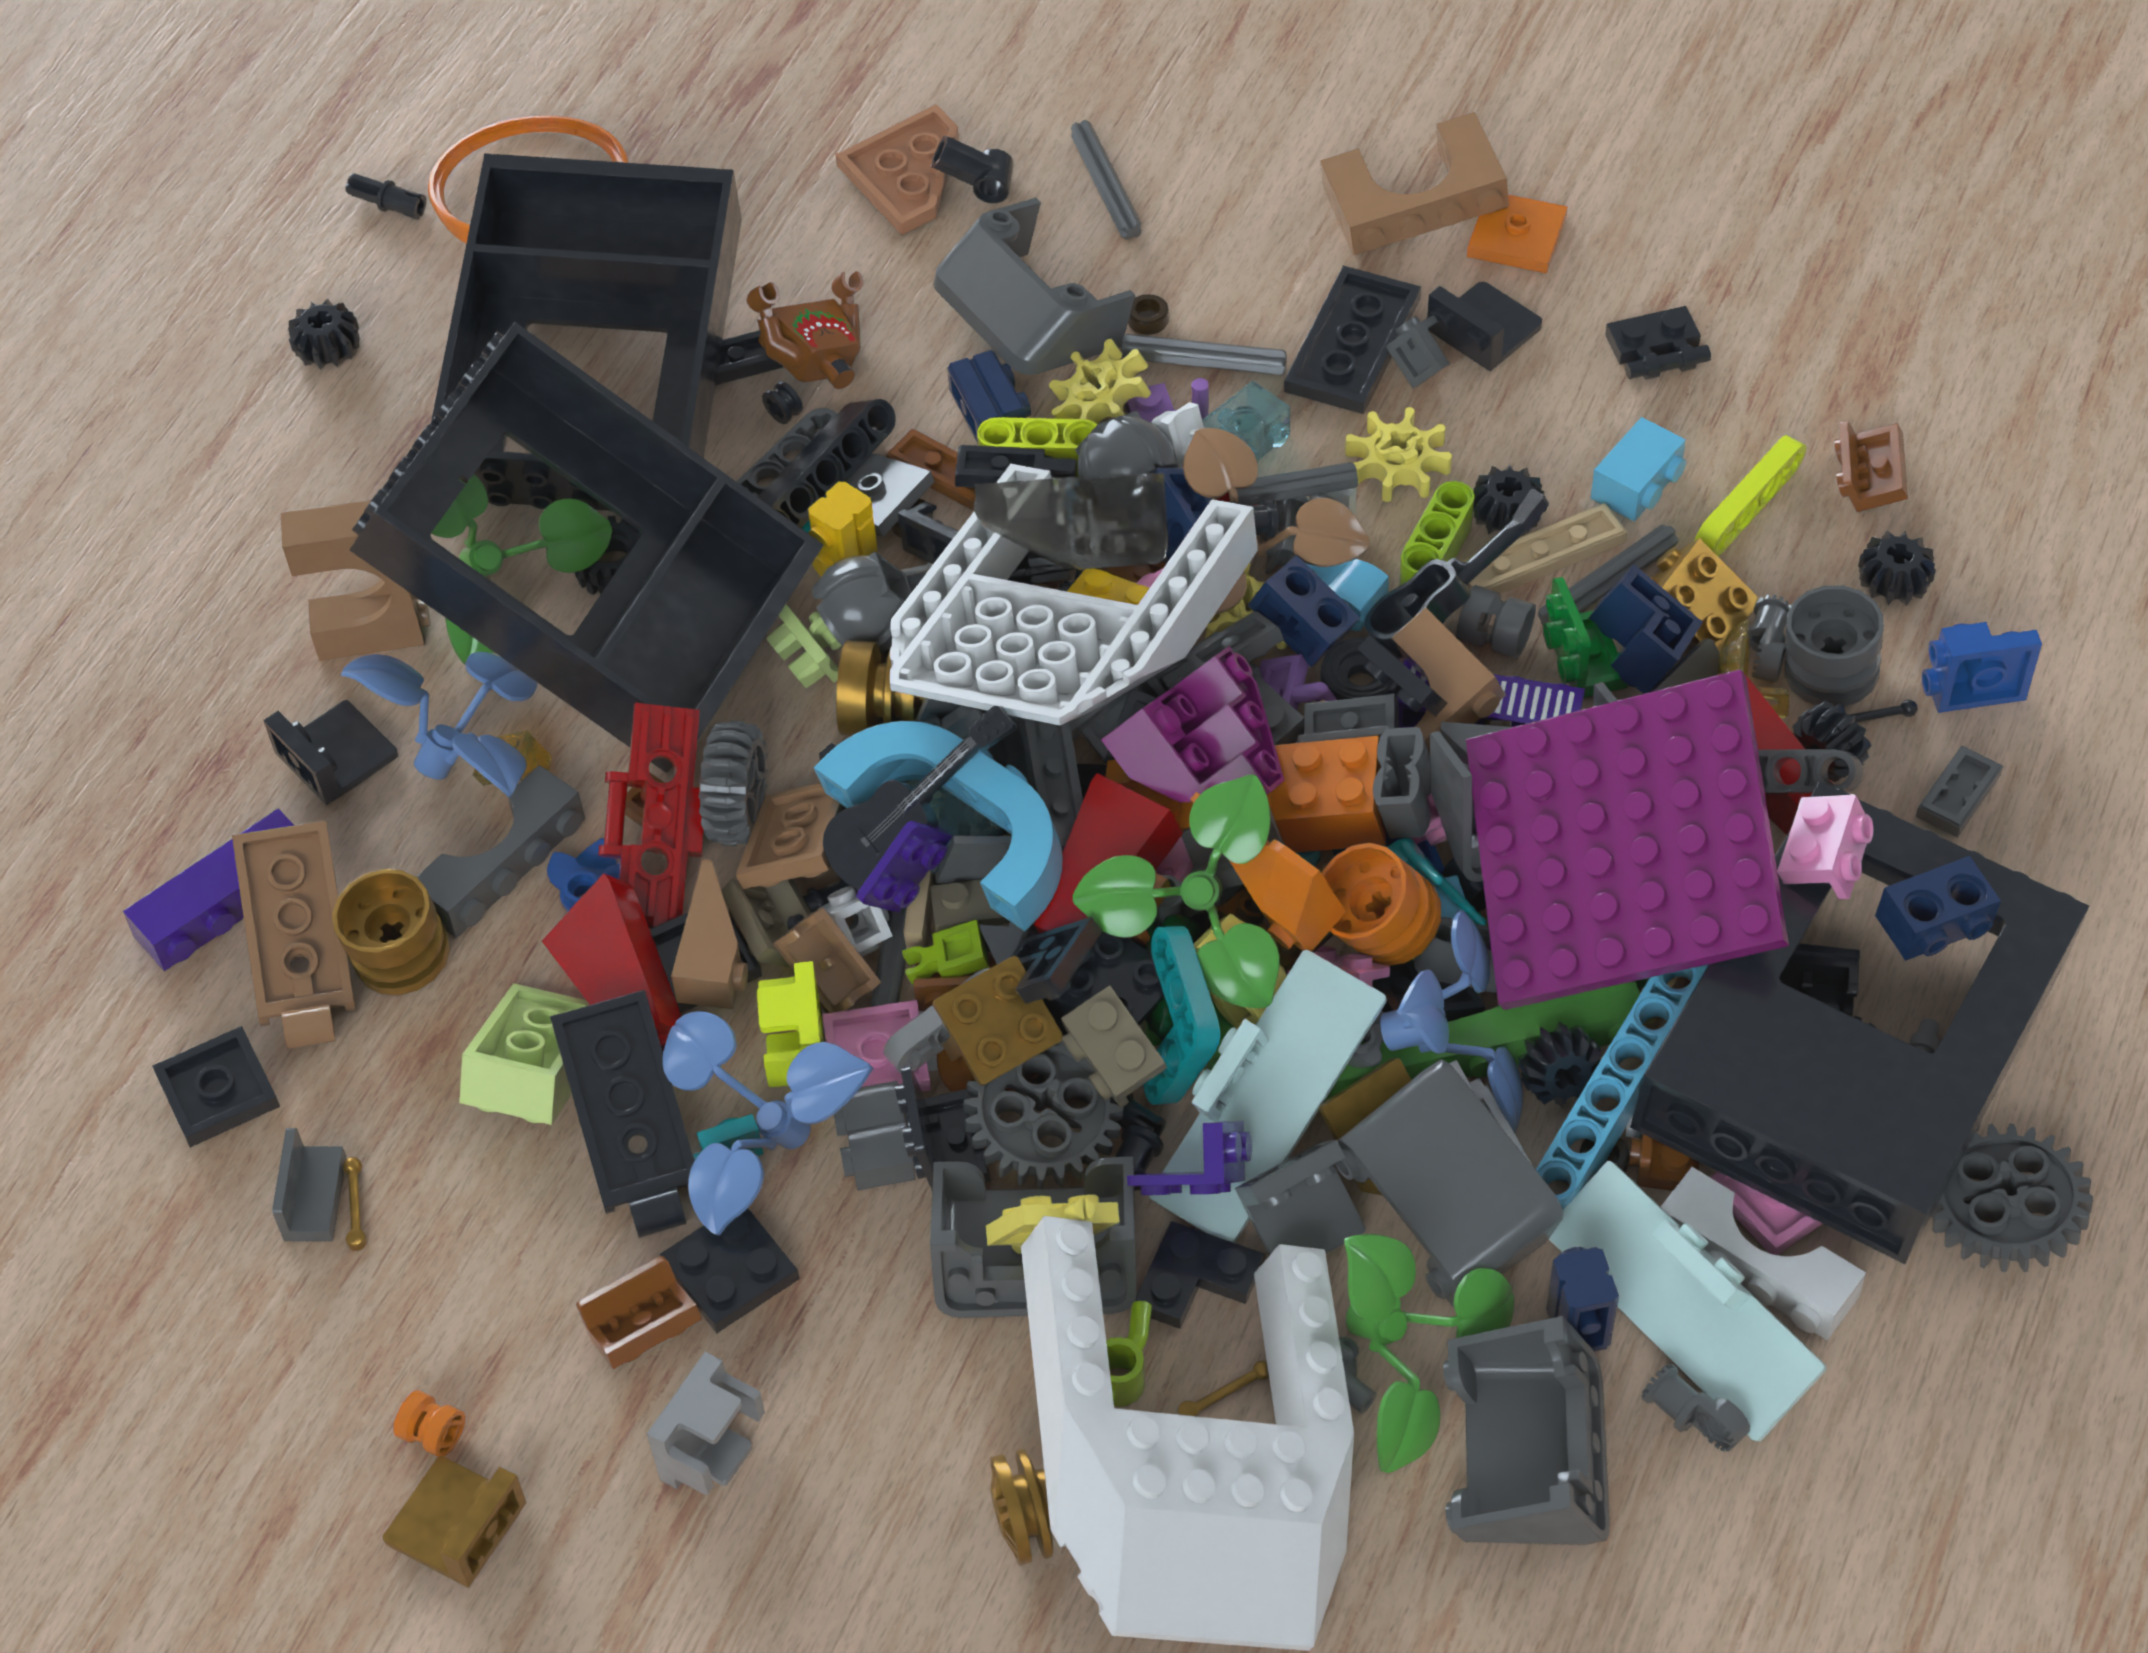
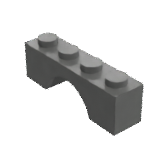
(466, 887)

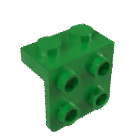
(1581, 648)

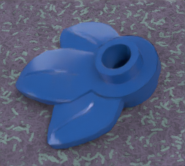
(578, 874)

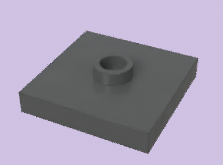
(891, 488)

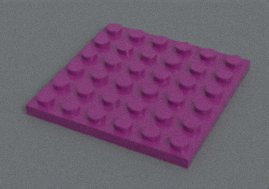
(1625, 841)

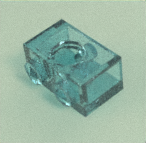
(1254, 417)

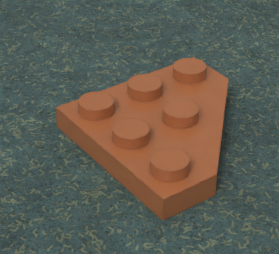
(897, 170)

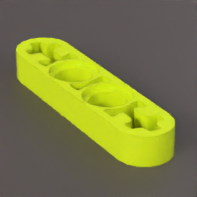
(1752, 494)

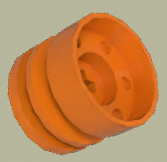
(1387, 904)

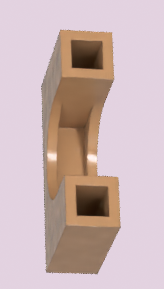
(1380, 217)
(355, 622)
(1451, 672)

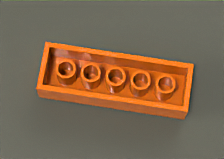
(1321, 802)

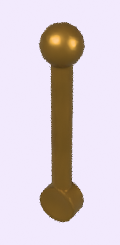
(356, 1237)
(1191, 1408)

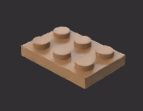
(788, 837)

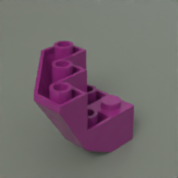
(1200, 733)

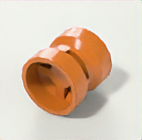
(429, 1423)

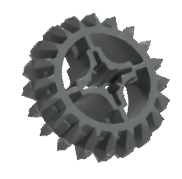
(732, 782)

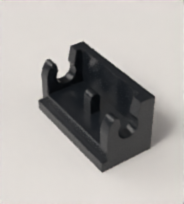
(923, 535)
(1825, 974)

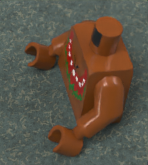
(812, 337)

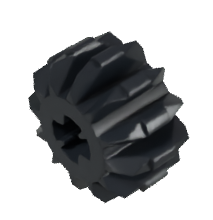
(324, 334)
(1500, 495)
(1896, 567)
(1832, 728)
(1559, 1063)

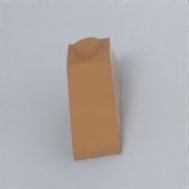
(708, 957)

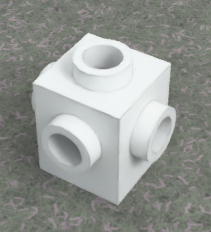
(868, 923)

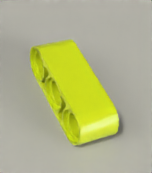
(1056, 436)

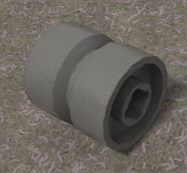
(1511, 625)

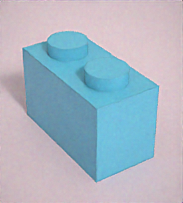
(1639, 469)

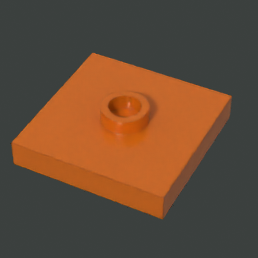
(1519, 234)

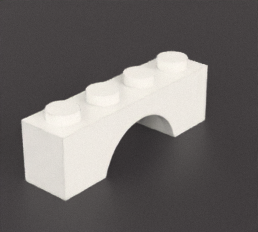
(1808, 1287)

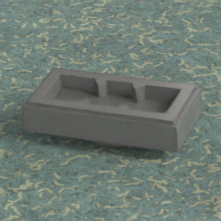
(1959, 791)

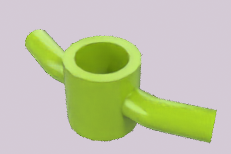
(1128, 1354)

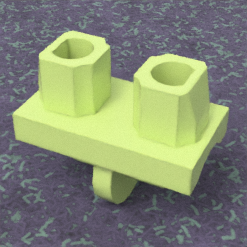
(793, 635)

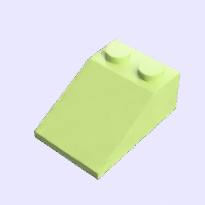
(516, 1059)

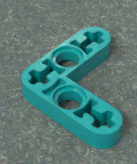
(1194, 1019)

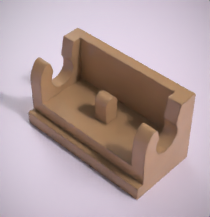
(838, 967)

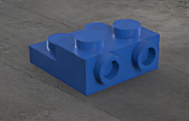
(1980, 668)

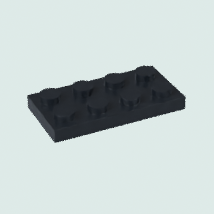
(1348, 339)

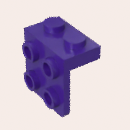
(903, 866)
(1225, 1153)

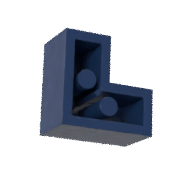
(1647, 625)

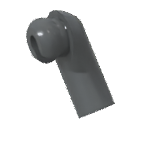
(1359, 1394)

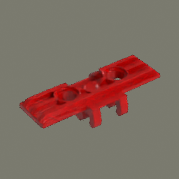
(670, 809)

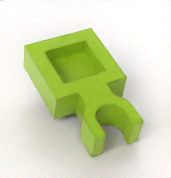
(954, 953)

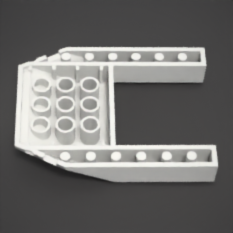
(1052, 651)
(1192, 1517)

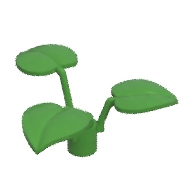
(571, 533)
(1122, 893)
(1380, 1274)

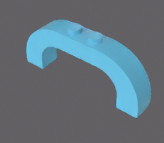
(909, 750)

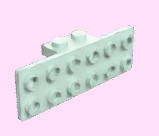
(1273, 1081)
(1690, 1300)

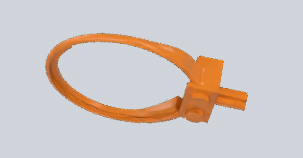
(504, 129)

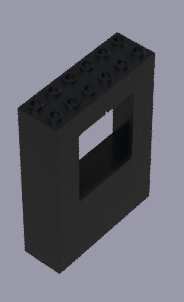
(597, 252)
(683, 601)
(1829, 1105)

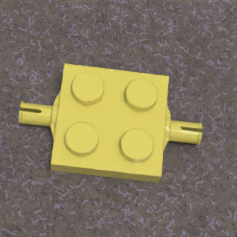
(1020, 1221)

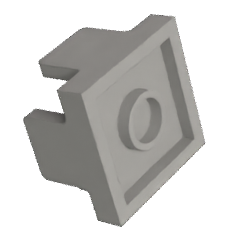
(692, 1431)

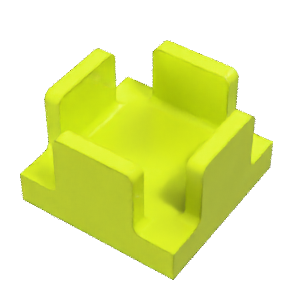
(787, 1006)

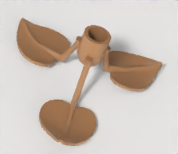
(1325, 528)

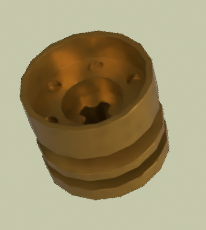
(866, 690)
(391, 932)
(1021, 1506)

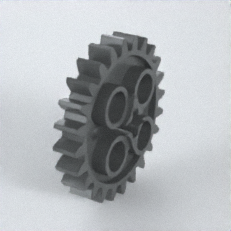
(1018, 1142)
(2012, 1198)

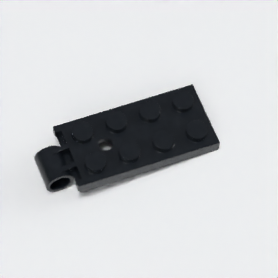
(623, 1093)

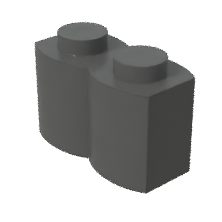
(1403, 783)
(874, 1138)

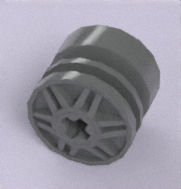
(1833, 645)

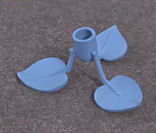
(441, 746)
(1423, 1022)
(821, 1082)

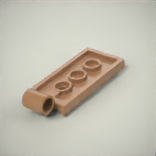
(287, 914)

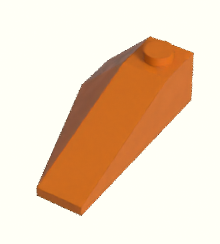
(1290, 895)

